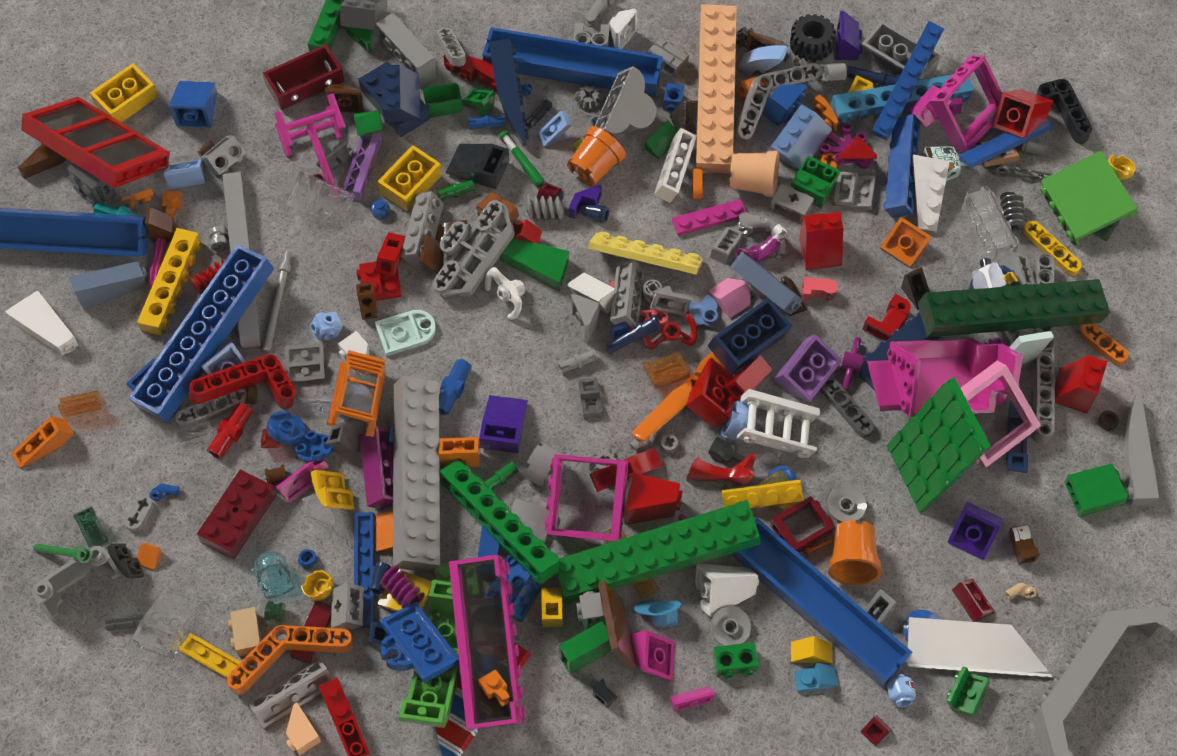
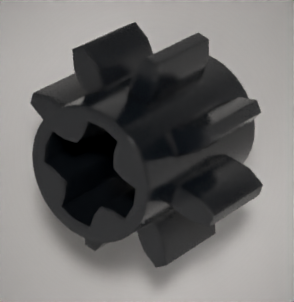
(742, 37)

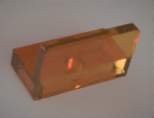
(80, 404)

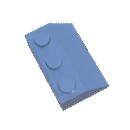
(801, 137)

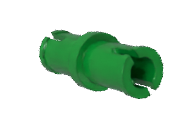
(455, 190)
(501, 476)

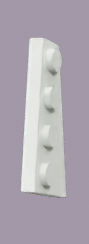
(930, 183)

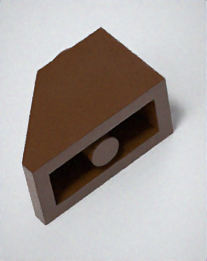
(160, 225)

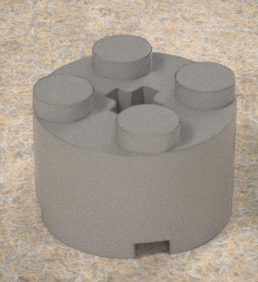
(539, 465)

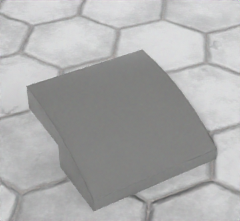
(855, 191)
(305, 362)
(532, 516)

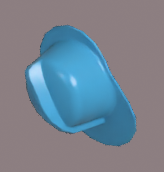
(660, 612)

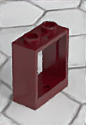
(782, 531)

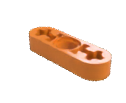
(1089, 338)

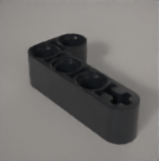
(1069, 108)

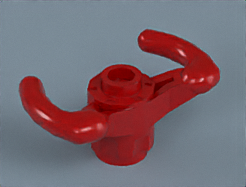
(671, 332)

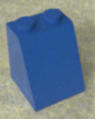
(193, 104)

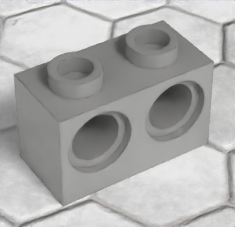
(221, 151)

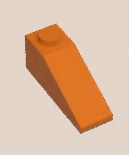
(42, 441)

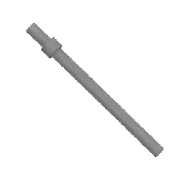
(284, 269)

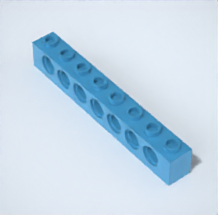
(841, 102)

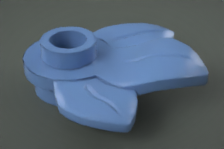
(701, 311)

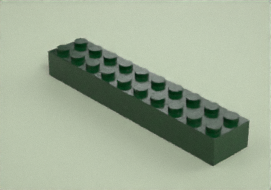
(1013, 308)

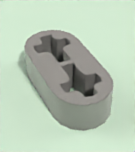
(135, 511)

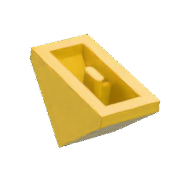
(811, 651)

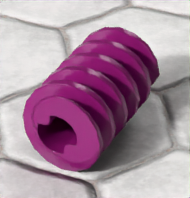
(399, 588)

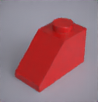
(527, 231)

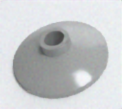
(849, 496)
(740, 626)

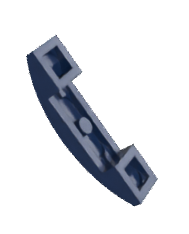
(1017, 456)

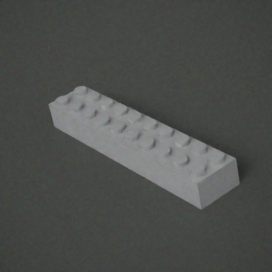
(416, 475)

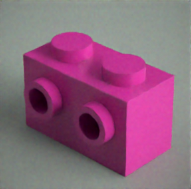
(923, 109)

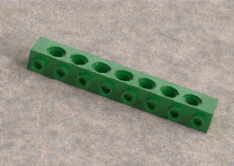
(488, 510)

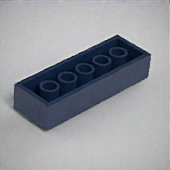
(912, 331)

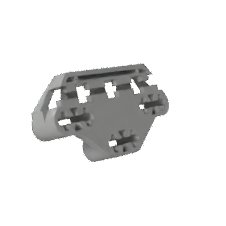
(471, 244)

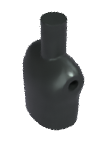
(725, 451)

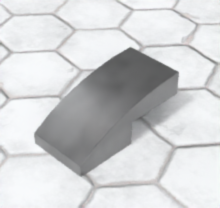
(590, 398)

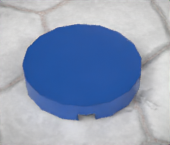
(286, 428)

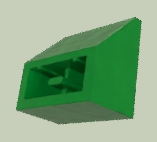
(816, 180)

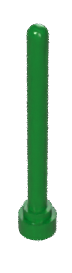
(80, 554)

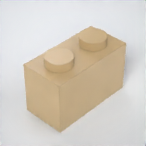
(245, 630)

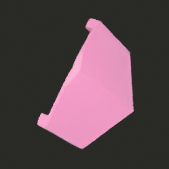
(731, 296)

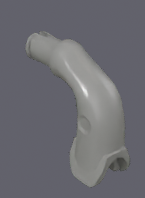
(756, 223)

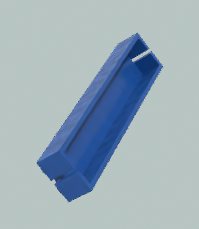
(575, 60)
(73, 232)
(825, 606)

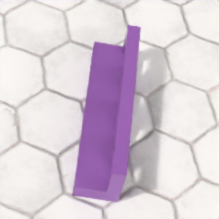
(367, 166)

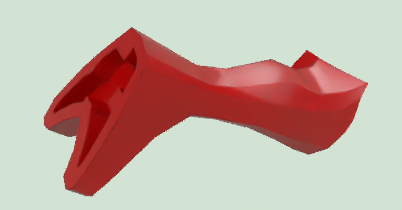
(739, 474)

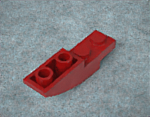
(473, 69)
(638, 464)
(343, 718)

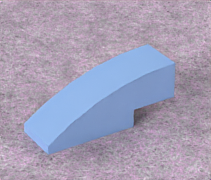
(762, 59)

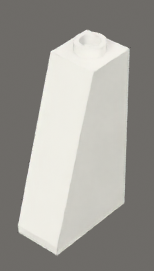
(41, 322)

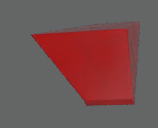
(857, 150)

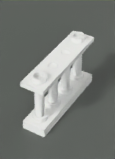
(789, 410)

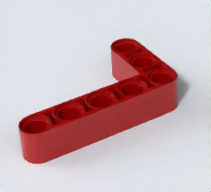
(245, 379)

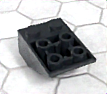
(479, 163)

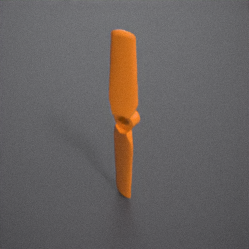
(670, 405)

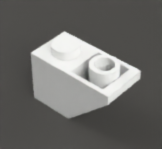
(354, 343)

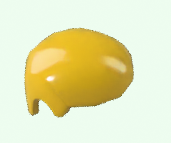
(1122, 166)
(318, 585)

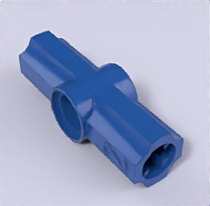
(453, 386)

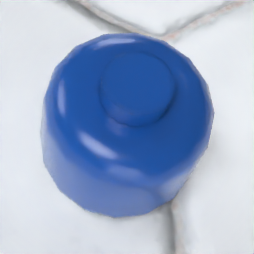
(380, 209)

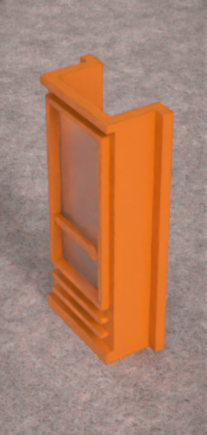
(358, 389)

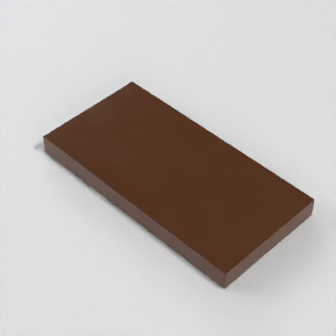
(617, 625)

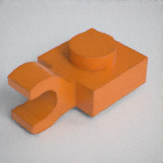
(143, 197)
(171, 202)
(495, 686)

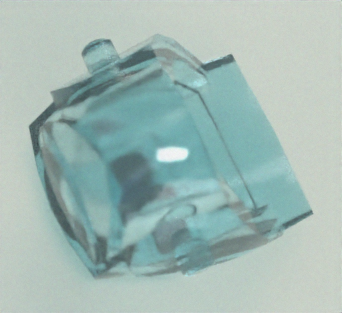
(273, 574)

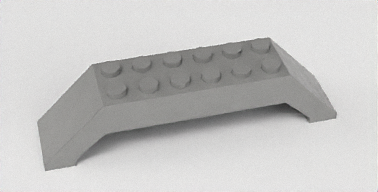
(1082, 667)

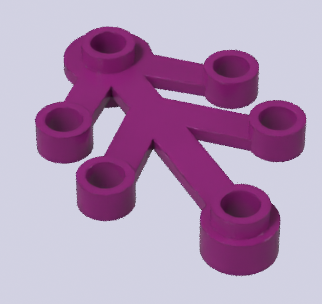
(842, 144)

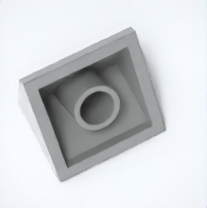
(585, 315)

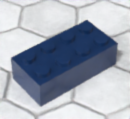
(371, 87)
(749, 336)

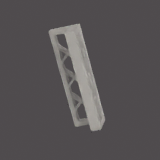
(627, 293)
(280, 704)

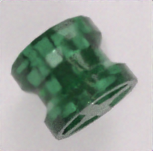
(274, 611)

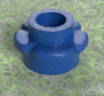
(307, 553)

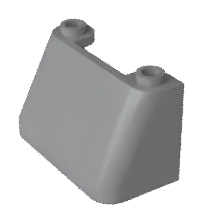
(47, 588)

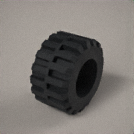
(815, 27)

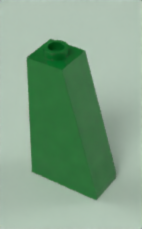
(537, 261)

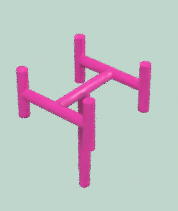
(336, 121)

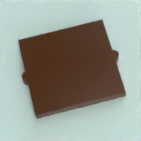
(431, 254)

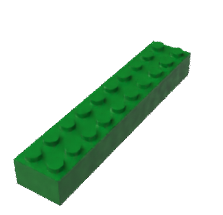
(659, 551)

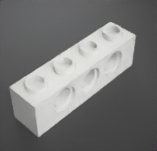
(675, 165)

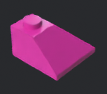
(654, 654)

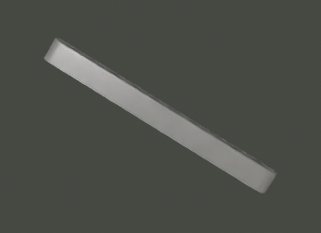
(239, 234)
(1041, 371)

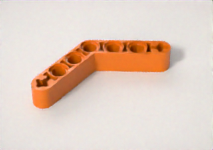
(279, 647)

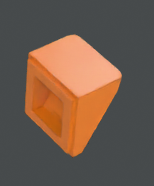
(149, 555)

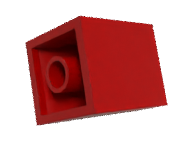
(1021, 112)
(822, 240)
(1079, 383)
(651, 499)

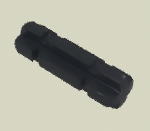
(538, 114)

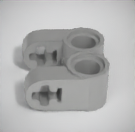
(597, 39)

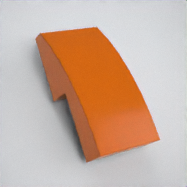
(823, 108)

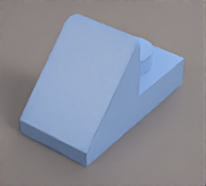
(555, 129)

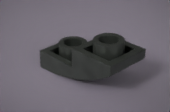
(127, 566)

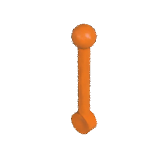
(808, 550)

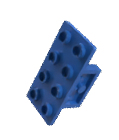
(523, 589)

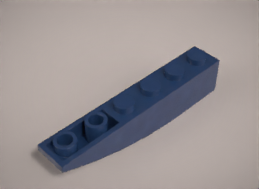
(508, 85)

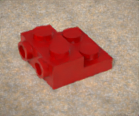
(384, 285)

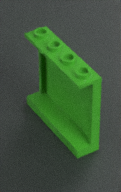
(1087, 197)

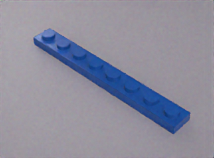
(907, 81)

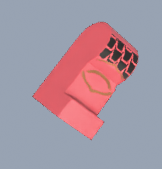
(818, 288)

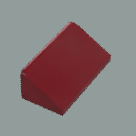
(973, 600)

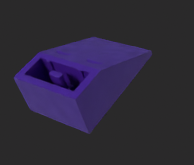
(503, 424)

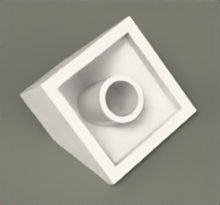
(623, 27)

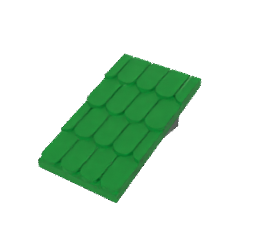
(938, 445)

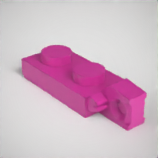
(299, 481)

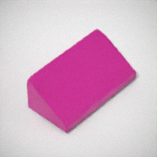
(692, 698)

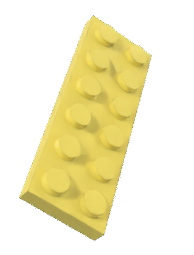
(646, 253)

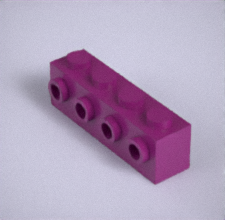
(377, 469)

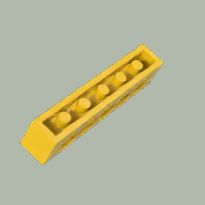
(161, 288)

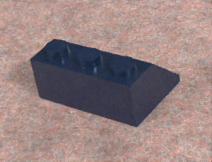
(400, 94)

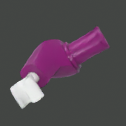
(768, 248)

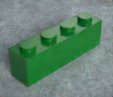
(326, 25)

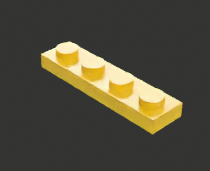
(765, 494)

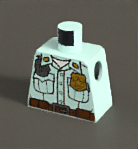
(947, 154)

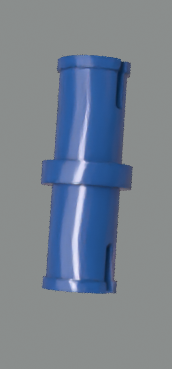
(487, 122)

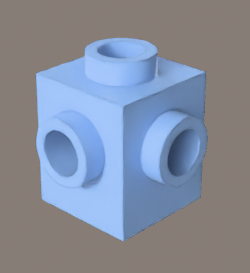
(326, 326)

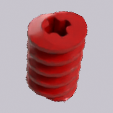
(201, 282)

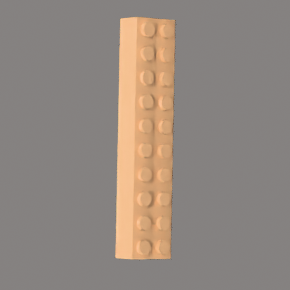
(716, 88)

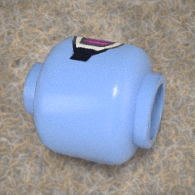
(901, 690)

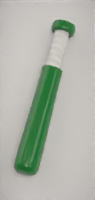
(527, 166)

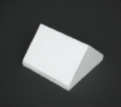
(594, 290)

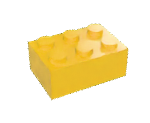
(124, 93)
(410, 175)

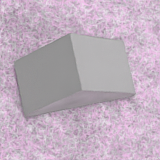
(880, 606)

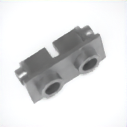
(341, 152)

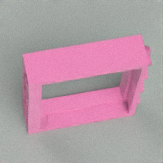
(1030, 422)

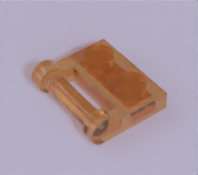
(666, 370)

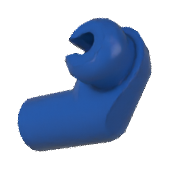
(525, 89)
(163, 490)

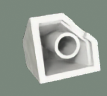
(724, 586)

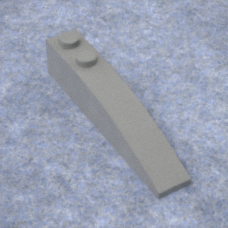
(1138, 458)

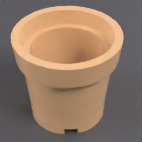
(755, 172)

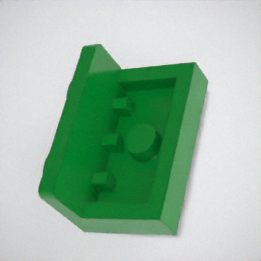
(967, 692)

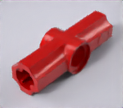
(229, 430)

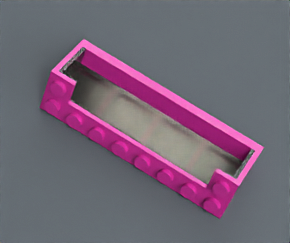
(486, 639)

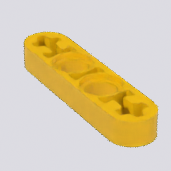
(1054, 246)

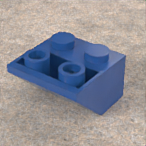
(783, 102)

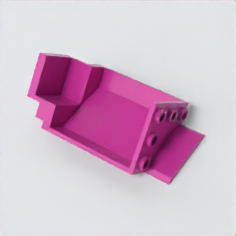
(921, 367)

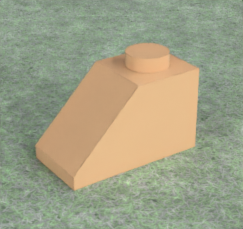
(300, 732)

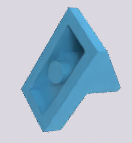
(816, 678)

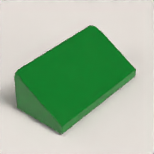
(660, 140)

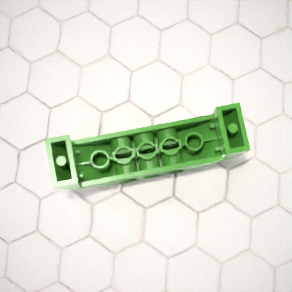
(432, 701)

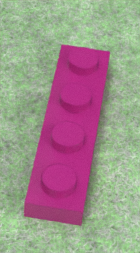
(708, 217)

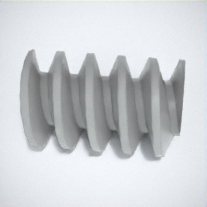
(545, 207)

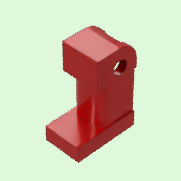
(896, 316)

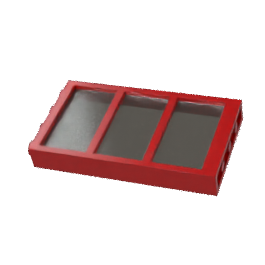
(95, 141)

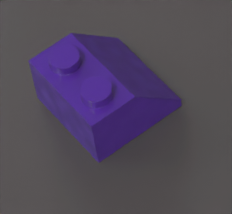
(848, 38)
(975, 530)

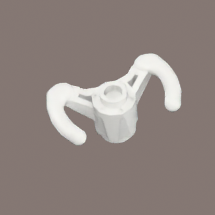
(507, 290)

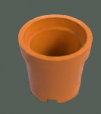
(596, 156)
(855, 554)

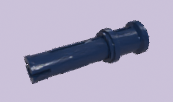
(882, 78)
(641, 330)

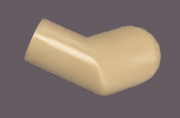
(1021, 590)

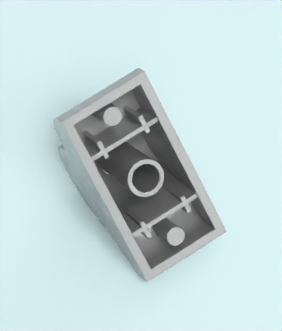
(627, 105)

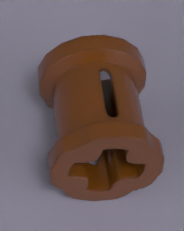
(276, 474)

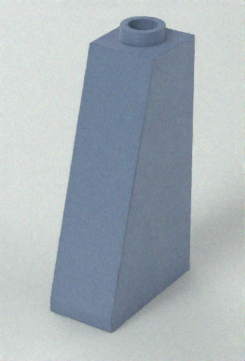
(107, 283)
(766, 283)

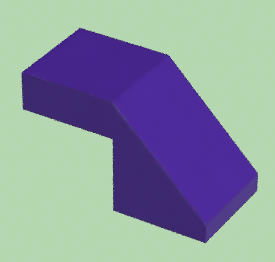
(588, 196)

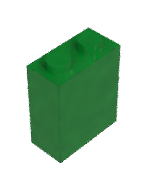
(1096, 490)
(585, 648)

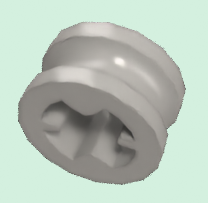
(666, 449)

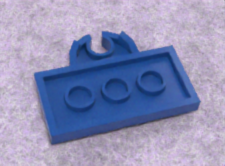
(416, 644)

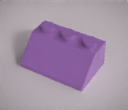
(808, 368)

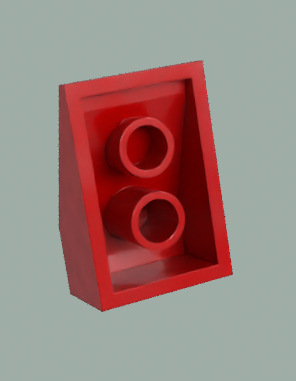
(709, 396)

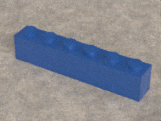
(901, 181)

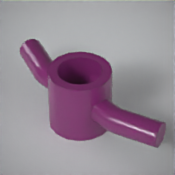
(851, 363)

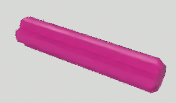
(158, 257)

